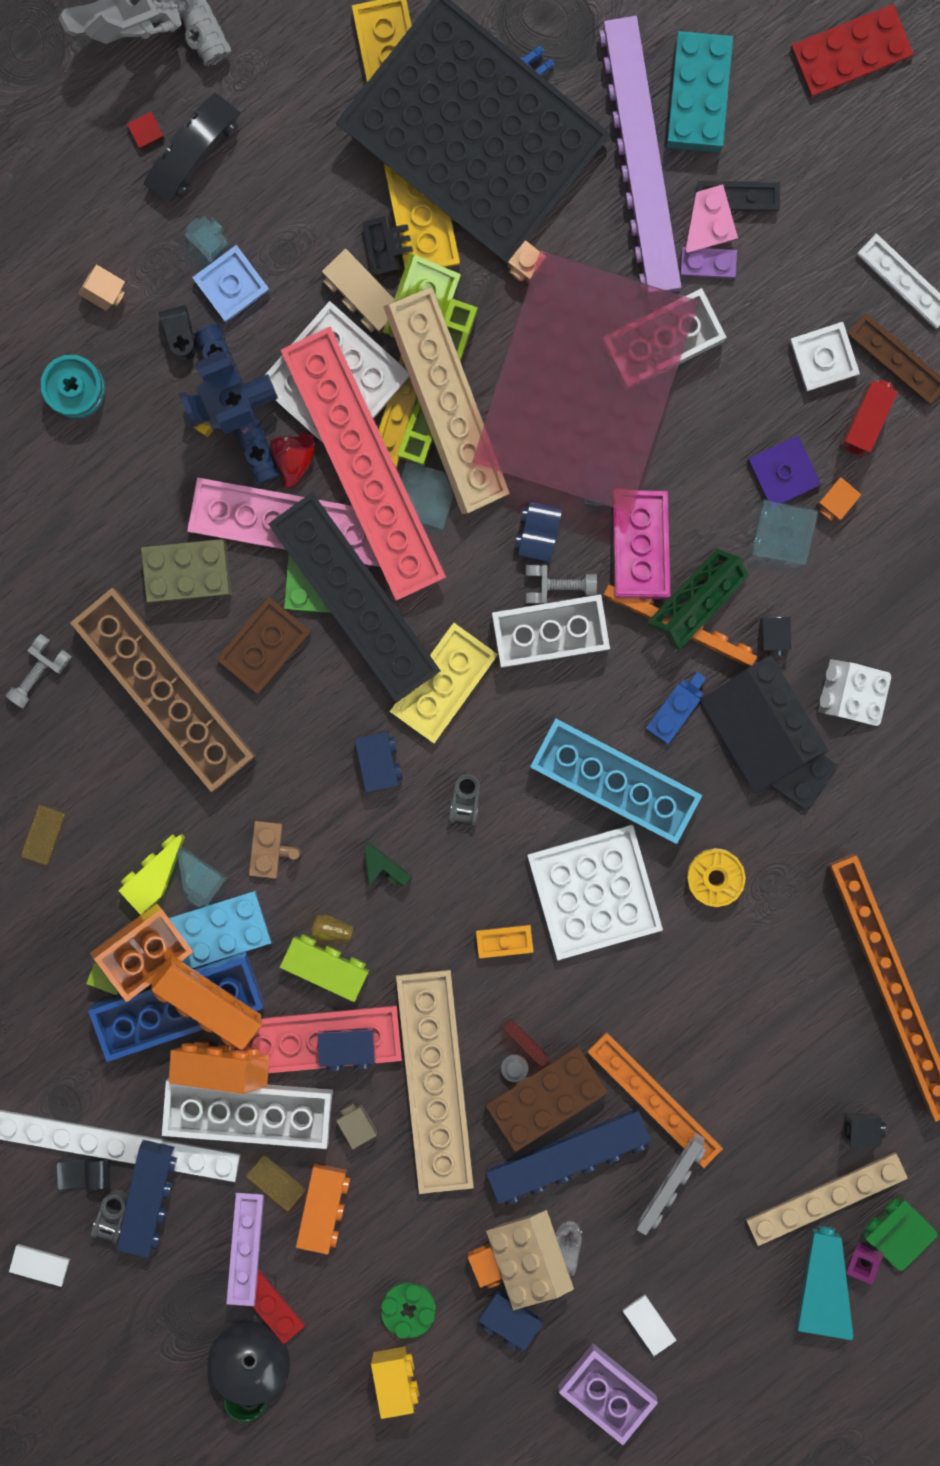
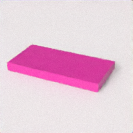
(642, 548)

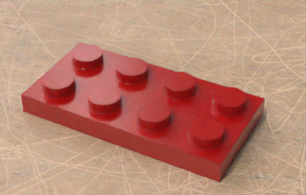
(852, 50)

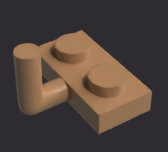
(268, 849)

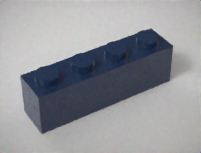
(146, 1197)

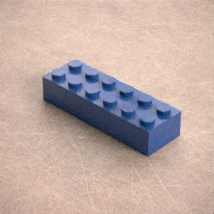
(148, 1022)

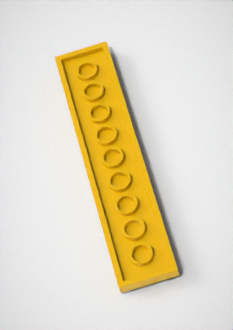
(379, 29)

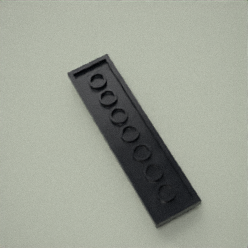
(354, 597)

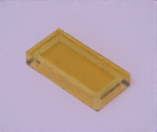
(43, 834)
(276, 1182)

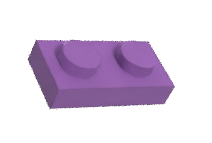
(709, 263)

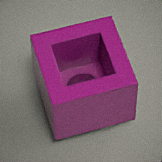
(859, 1268)

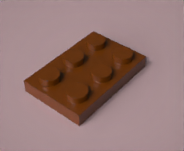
(263, 645)

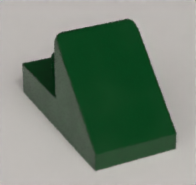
(379, 861)

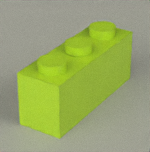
(325, 967)

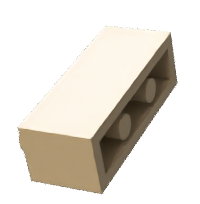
(359, 290)

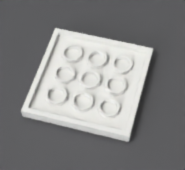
(373, 368)
(595, 892)

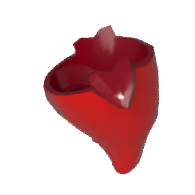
(293, 456)

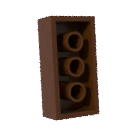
(546, 1097)

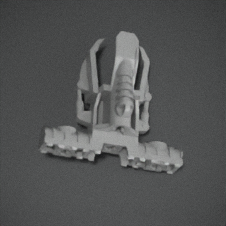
(133, 18)

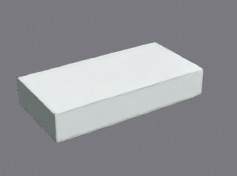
(39, 1265)
(649, 1324)

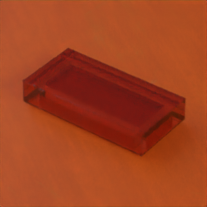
(526, 1042)

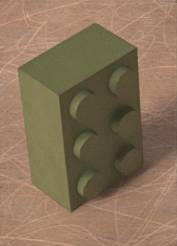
(186, 571)

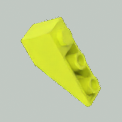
(151, 882)

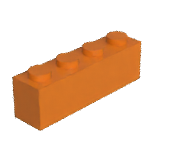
(206, 1003)

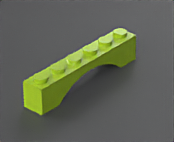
(417, 437)

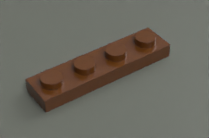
(896, 358)

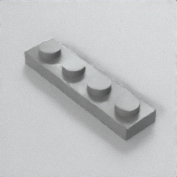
(678, 1175)

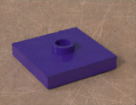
(784, 471)

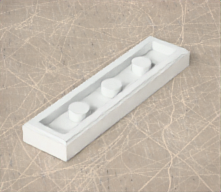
(902, 279)

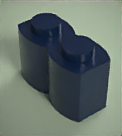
(539, 532)

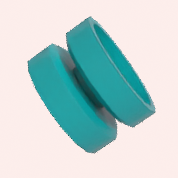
(57, 382)

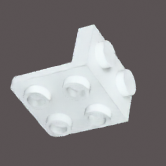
(854, 692)

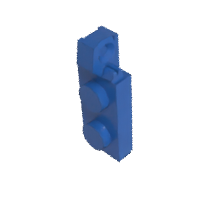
(676, 708)

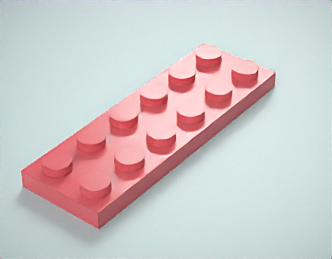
(294, 1038)

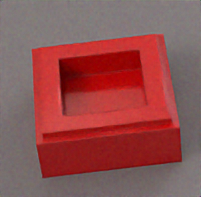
(145, 130)

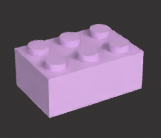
(607, 1394)

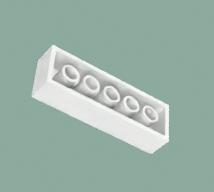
(262, 1116)

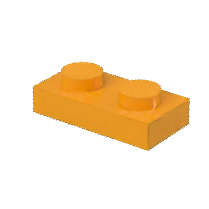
(504, 941)

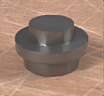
(514, 1068)

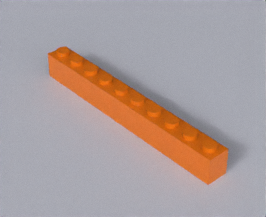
(890, 978)

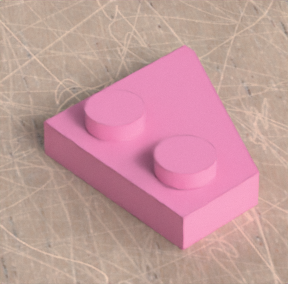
(710, 220)

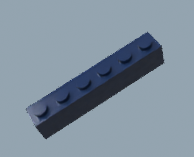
(567, 1156)

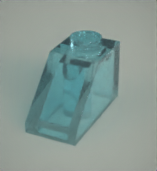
(199, 878)

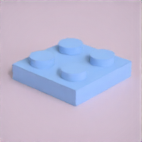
(231, 283)

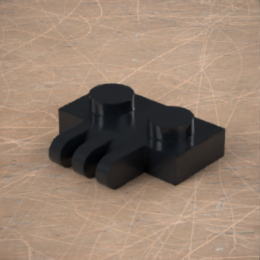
(385, 245)

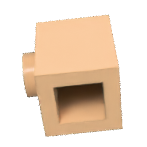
(523, 262)
(102, 288)

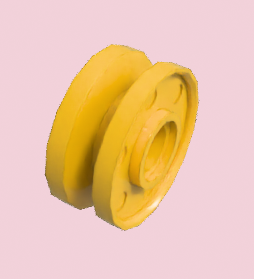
(728, 889)

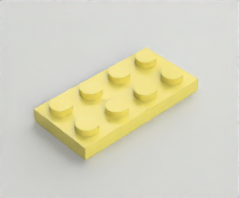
(435, 702)

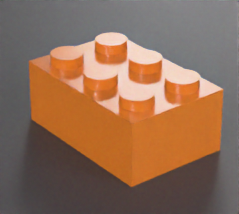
(140, 951)
(219, 1067)

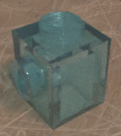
(206, 237)

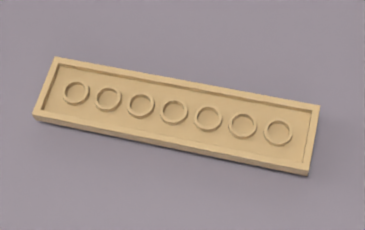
(444, 397)
(434, 1081)

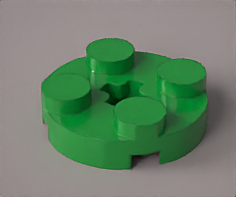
(414, 1295)

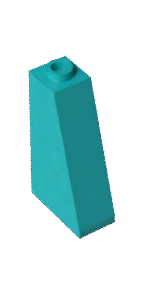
(824, 1289)

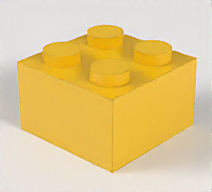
(393, 1382)

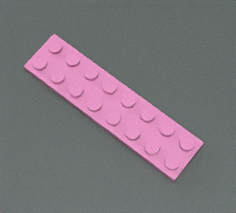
(244, 516)

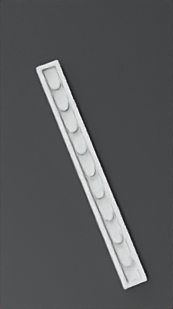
(113, 1144)

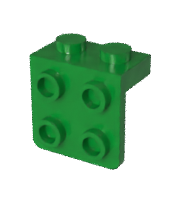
(899, 1233)

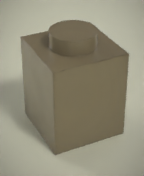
(356, 1125)

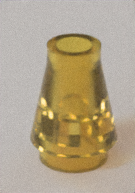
(330, 928)

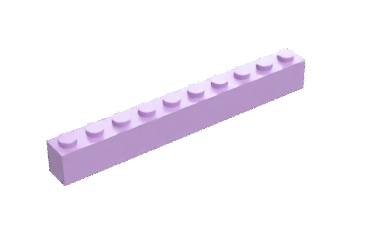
(641, 153)

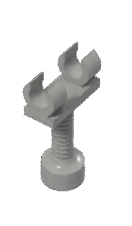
(588, 584)
(19, 694)

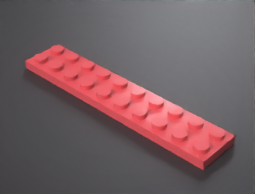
(363, 463)

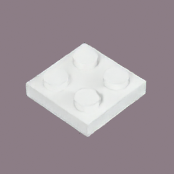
(824, 356)

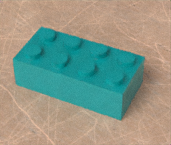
(699, 91)

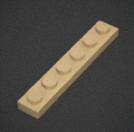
(826, 1198)

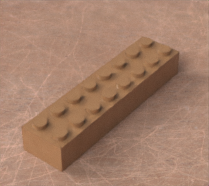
(163, 689)

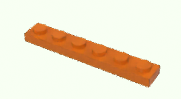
(714, 641)
(651, 1096)

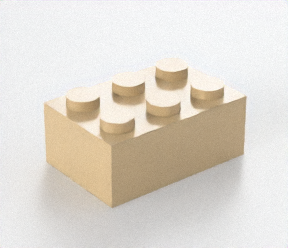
(530, 1260)

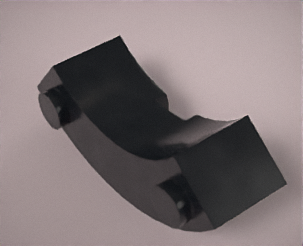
(190, 147)

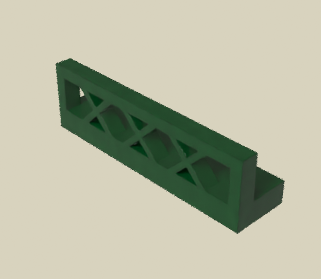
(704, 598)

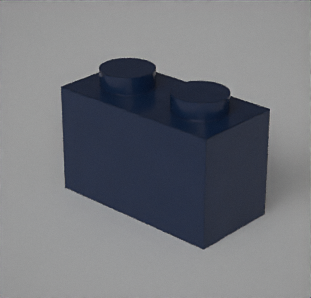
(378, 762)
(346, 1048)
(515, 1326)

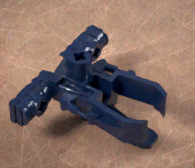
(215, 407)

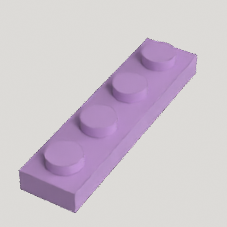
(245, 1249)

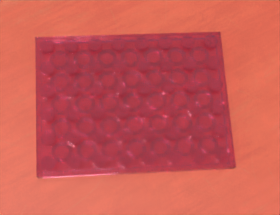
(585, 381)

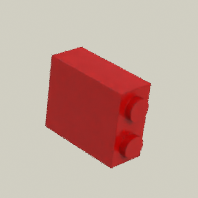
(868, 418)

